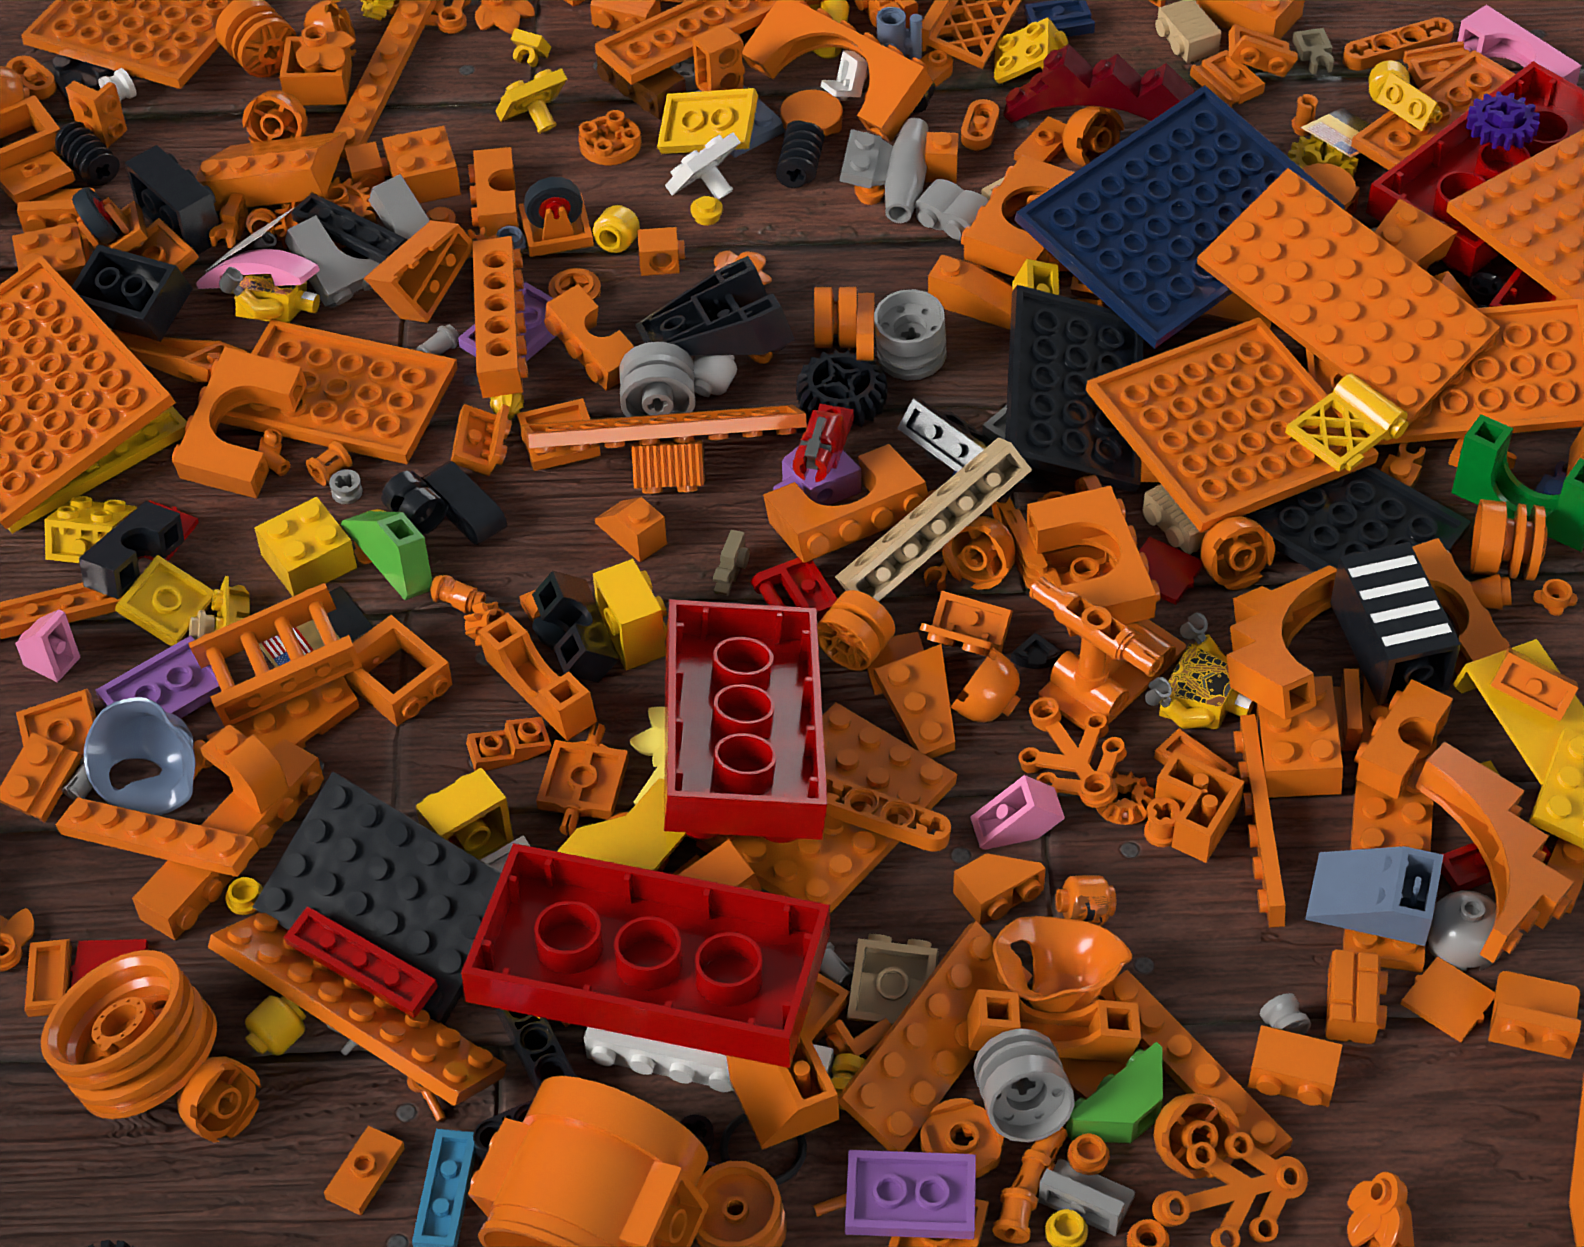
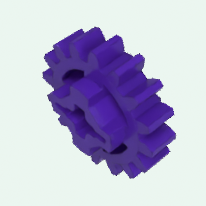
(1503, 121)

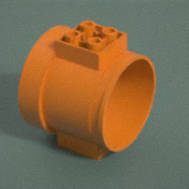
(590, 1173)

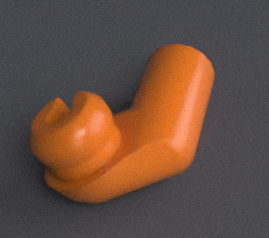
(271, 447)

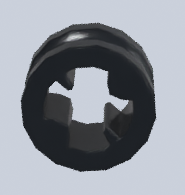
(698, 1122)

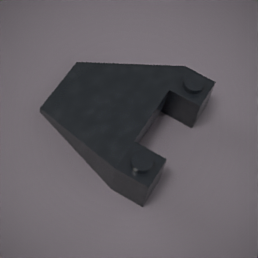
(722, 316)

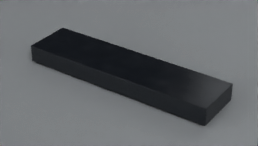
(349, 228)

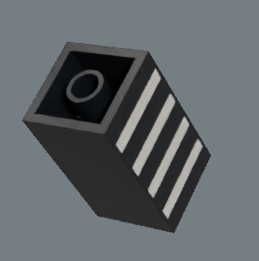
(1394, 621)

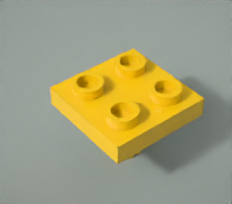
(533, 98)

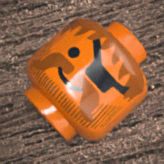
(1086, 899)

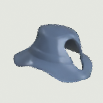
(141, 731)

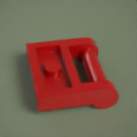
(801, 581)

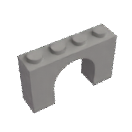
(343, 274)

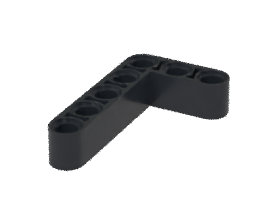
(538, 1064)

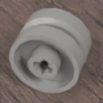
(656, 380)

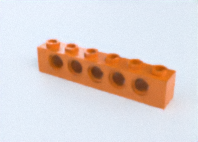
(498, 317)

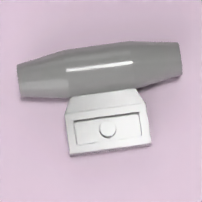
(899, 167)

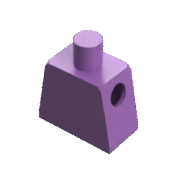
(836, 486)

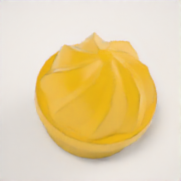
(515, 402)

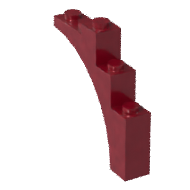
(1111, 84)

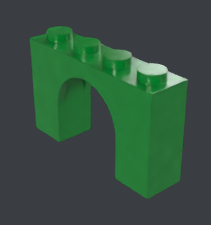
(1486, 475)

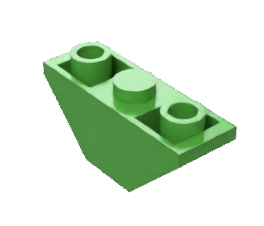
(394, 549)
(1123, 1102)

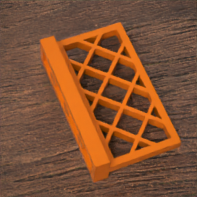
(940, 15)

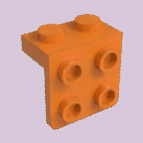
(48, 210)
(968, 621)
(1535, 1014)

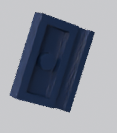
(1067, 15)

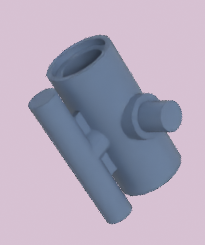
(893, 31)

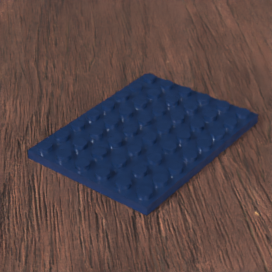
(1153, 206)

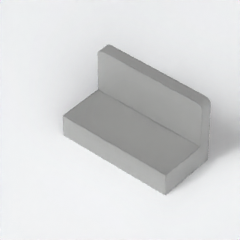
(1092, 1196)

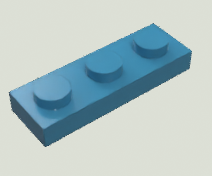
(445, 1189)

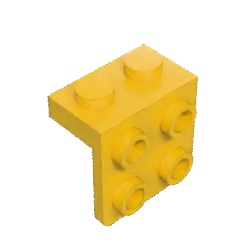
(1026, 49)

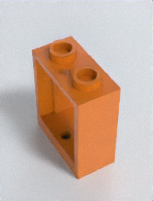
(19, 117)
(379, 645)

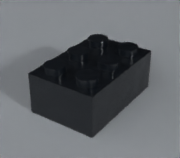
(174, 196)
(132, 291)

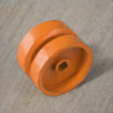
(742, 1207)

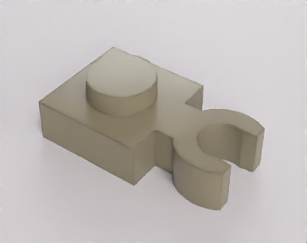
(1314, 46)
(732, 558)

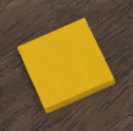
(165, 601)

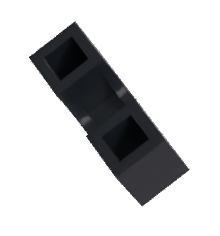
(113, 562)
(586, 646)

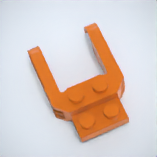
(1060, 565)

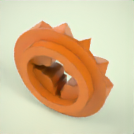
(565, 279)
(1128, 811)

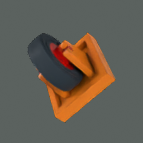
(554, 217)
(107, 224)

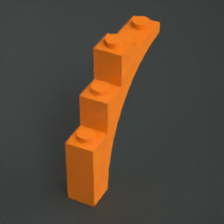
(1260, 639)
(1511, 847)

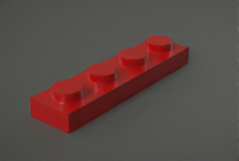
(361, 962)

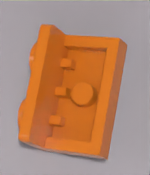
(1260, 51)
(98, 110)
(480, 439)

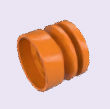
(254, 36)
(1507, 539)

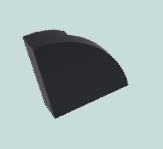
(1036, 653)

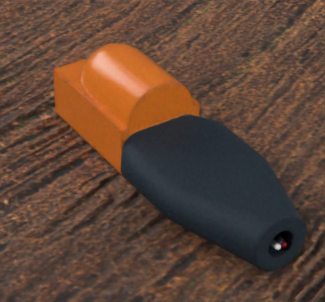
(546, 631)

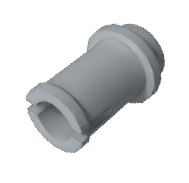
(441, 341)
(79, 784)
(834, 968)

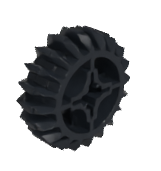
(843, 383)

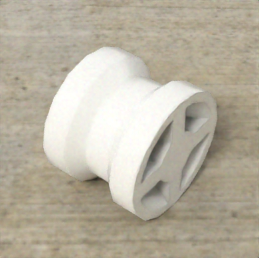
(123, 82)

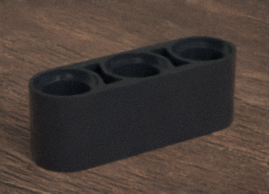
(466, 503)

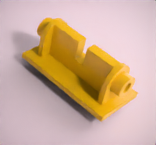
(1409, 102)
(229, 604)

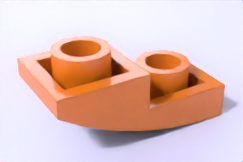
(516, 743)

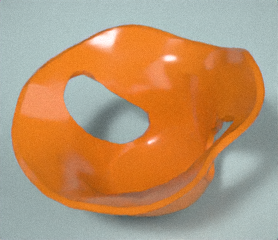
(1069, 961)

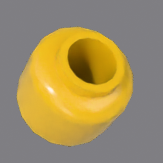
(1380, 74)
(616, 229)
(275, 1025)

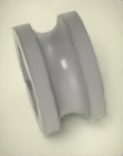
(345, 494)

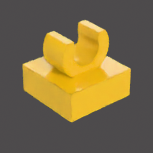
(529, 44)

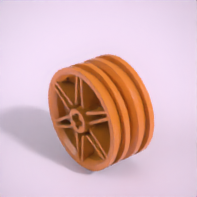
(129, 1034)

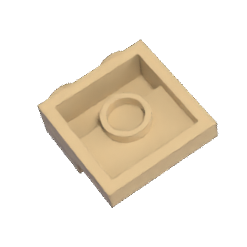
(888, 976)

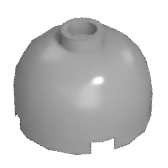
(1461, 929)

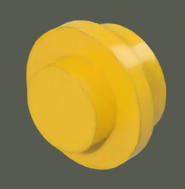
(706, 210)
(242, 895)
(1066, 1229)

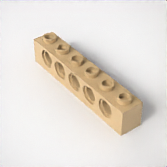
(935, 521)

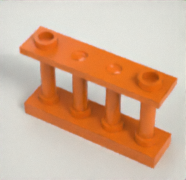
(287, 680)

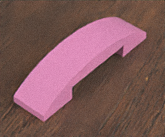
(282, 265)

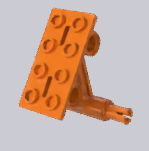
(1113, 658)

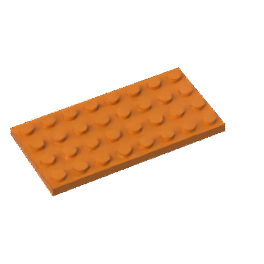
(1347, 294)
(1522, 378)

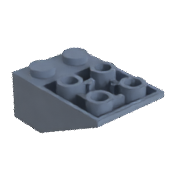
(1377, 891)

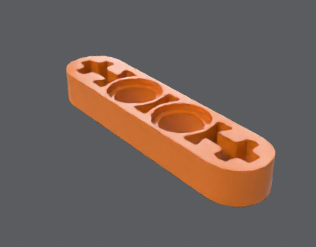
(1365, 52)
(865, 327)
(882, 807)

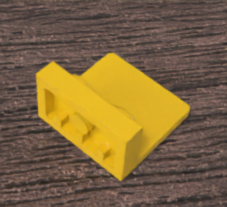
(81, 525)

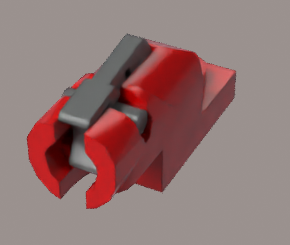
(823, 441)

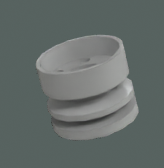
(910, 334)
(1023, 1085)

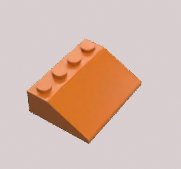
(273, 169)

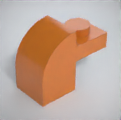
(250, 765)

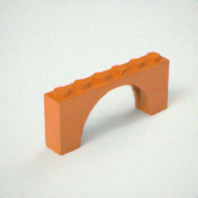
(795, 29)

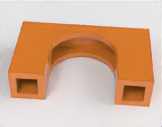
(991, 238)
(234, 381)
(1098, 521)
(820, 529)

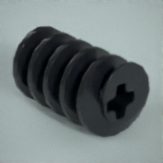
(86, 154)
(800, 154)

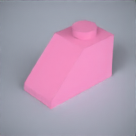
(49, 646)
(1017, 814)

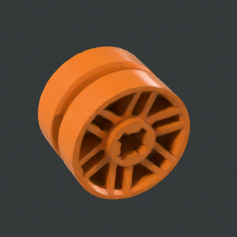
(835, 317)
(855, 630)

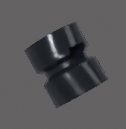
(414, 498)

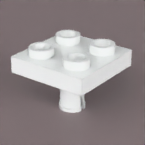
(704, 166)

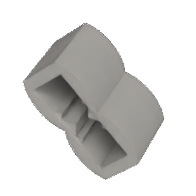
(948, 207)

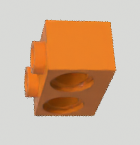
(718, 59)

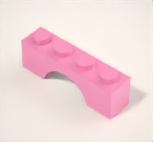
(1502, 38)

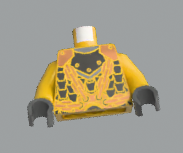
(260, 298)
(1200, 686)

